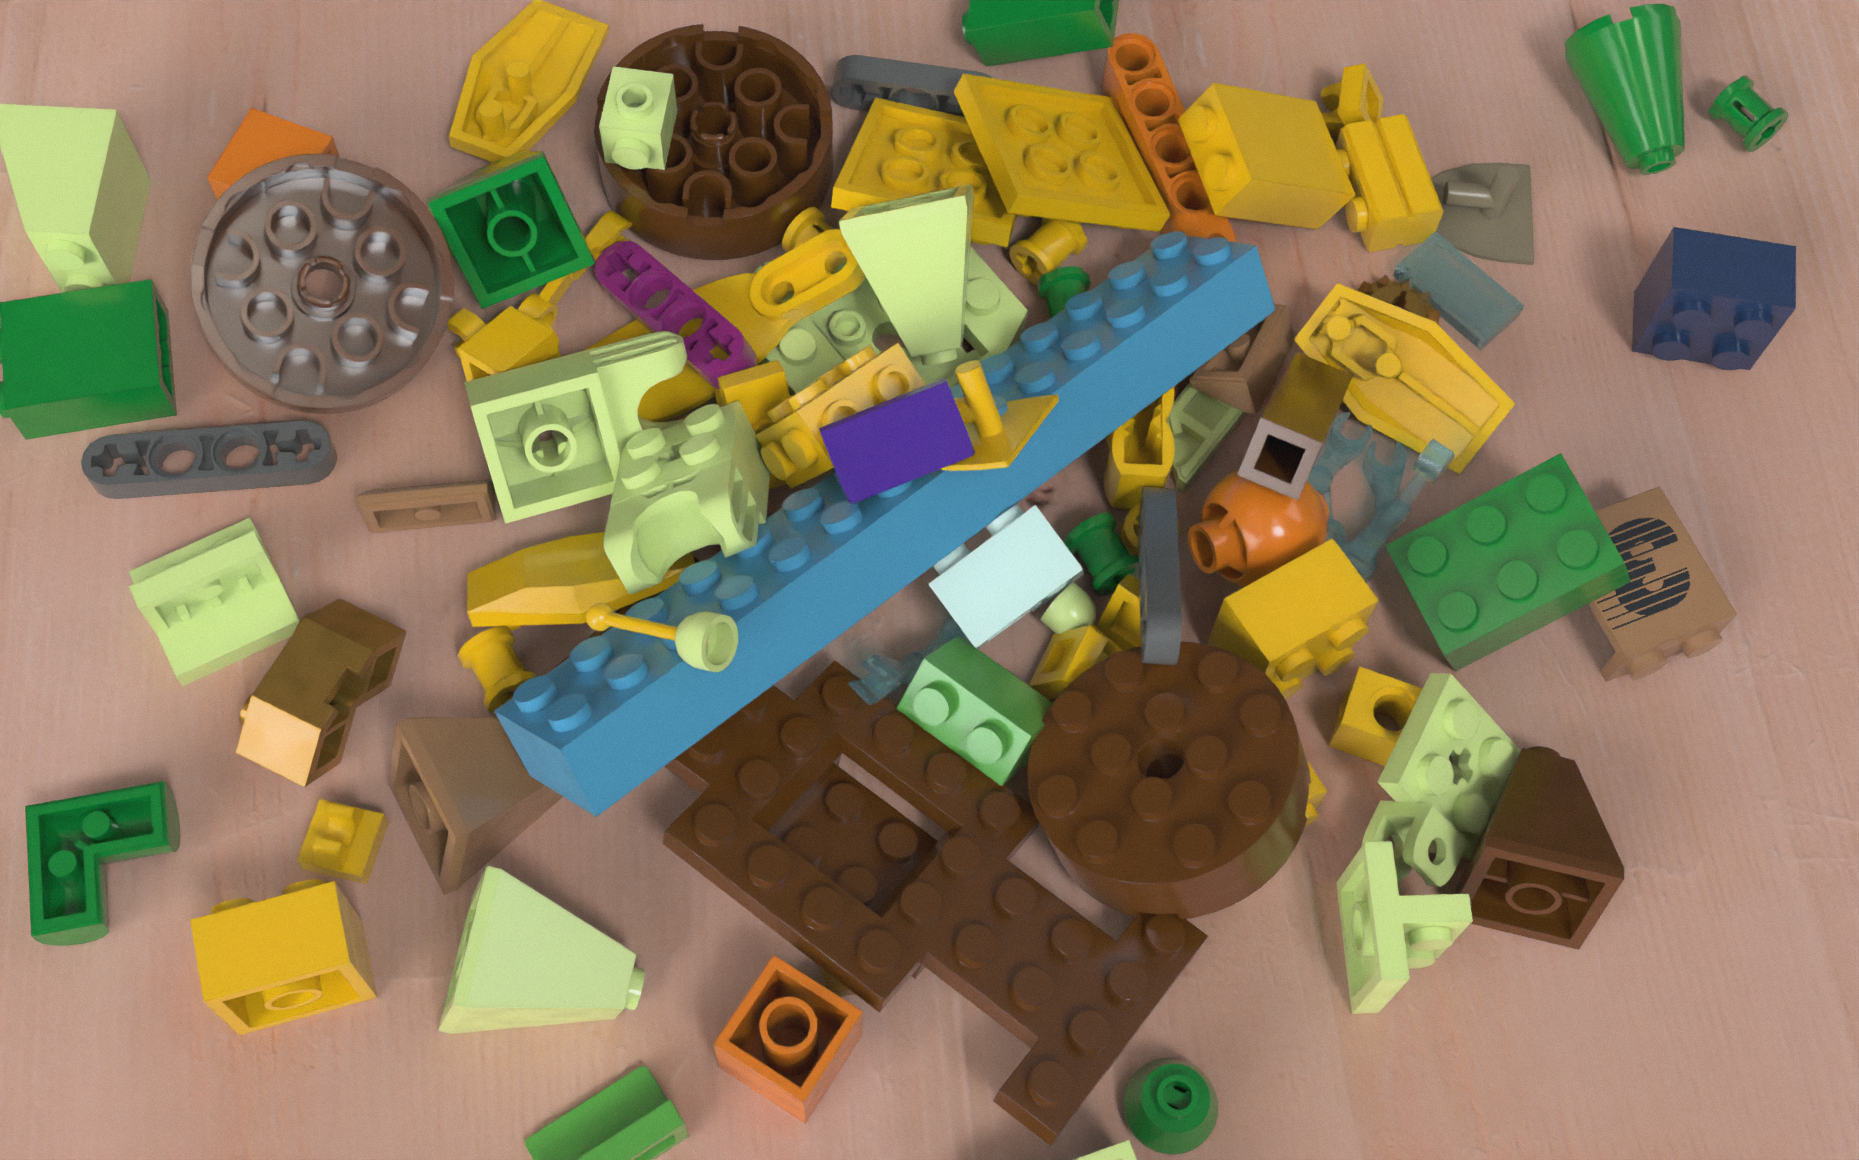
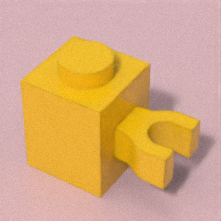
(502, 344)

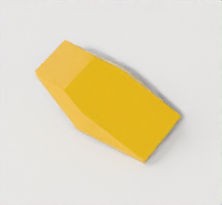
(525, 80)
(1405, 374)
(553, 584)

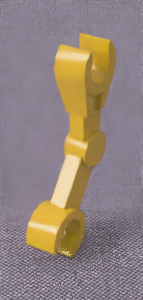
(603, 234)

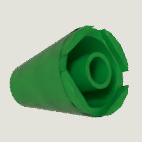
(1635, 83)

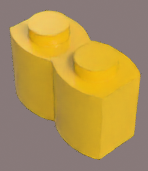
(1140, 454)

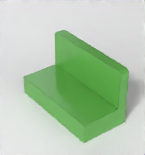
(616, 1124)

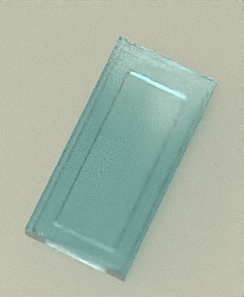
(1460, 290)

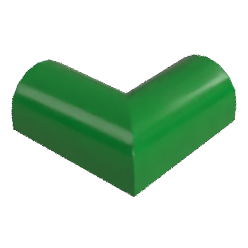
(74, 841)

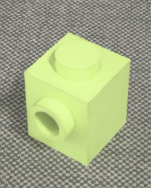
(638, 118)

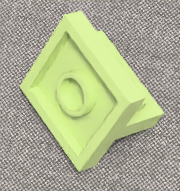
(214, 601)
(1389, 931)

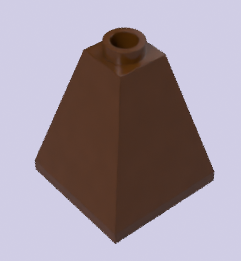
(1543, 856)

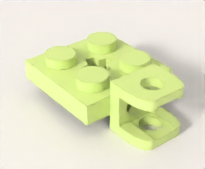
(1438, 804)

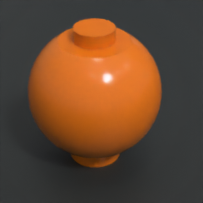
(1254, 529)

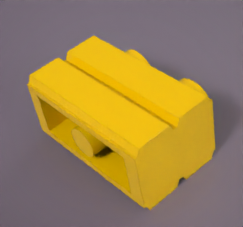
(1390, 184)

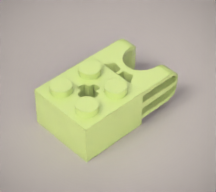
(592, 414)
(686, 492)

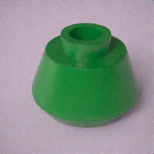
(1166, 1085)

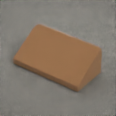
(1249, 365)
(428, 506)

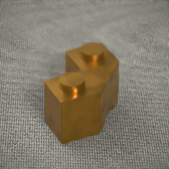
(311, 692)

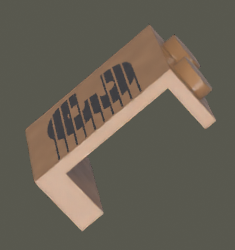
(1671, 594)

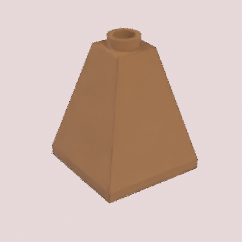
(462, 792)

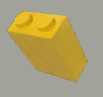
(1265, 157)

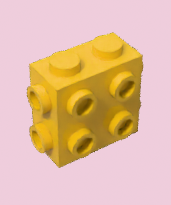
(794, 443)

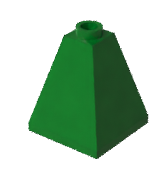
(510, 227)

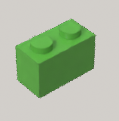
(976, 708)

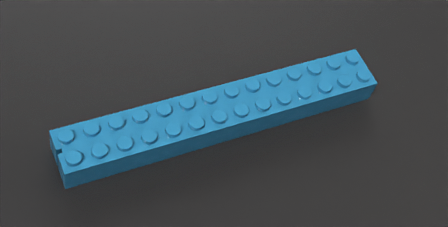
(825, 564)

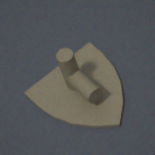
(1488, 211)

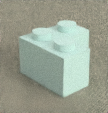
(1005, 575)

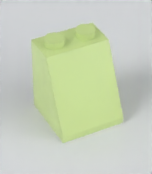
(76, 190)

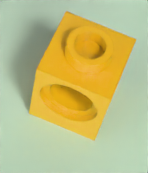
(1356, 726)

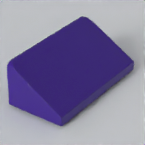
(897, 441)

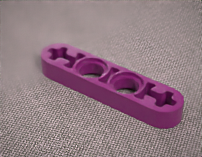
(675, 311)

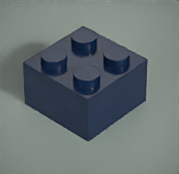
(1714, 299)

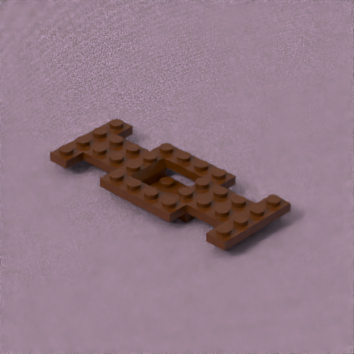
(887, 899)

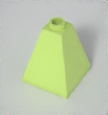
(918, 265)
(533, 964)

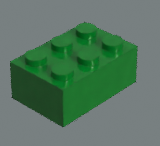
(1508, 562)

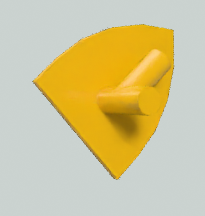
(995, 437)

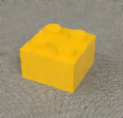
(1298, 618)
(282, 956)

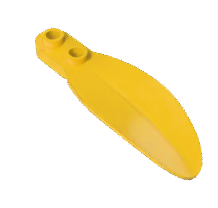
(757, 310)

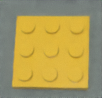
(918, 152)
(1060, 154)

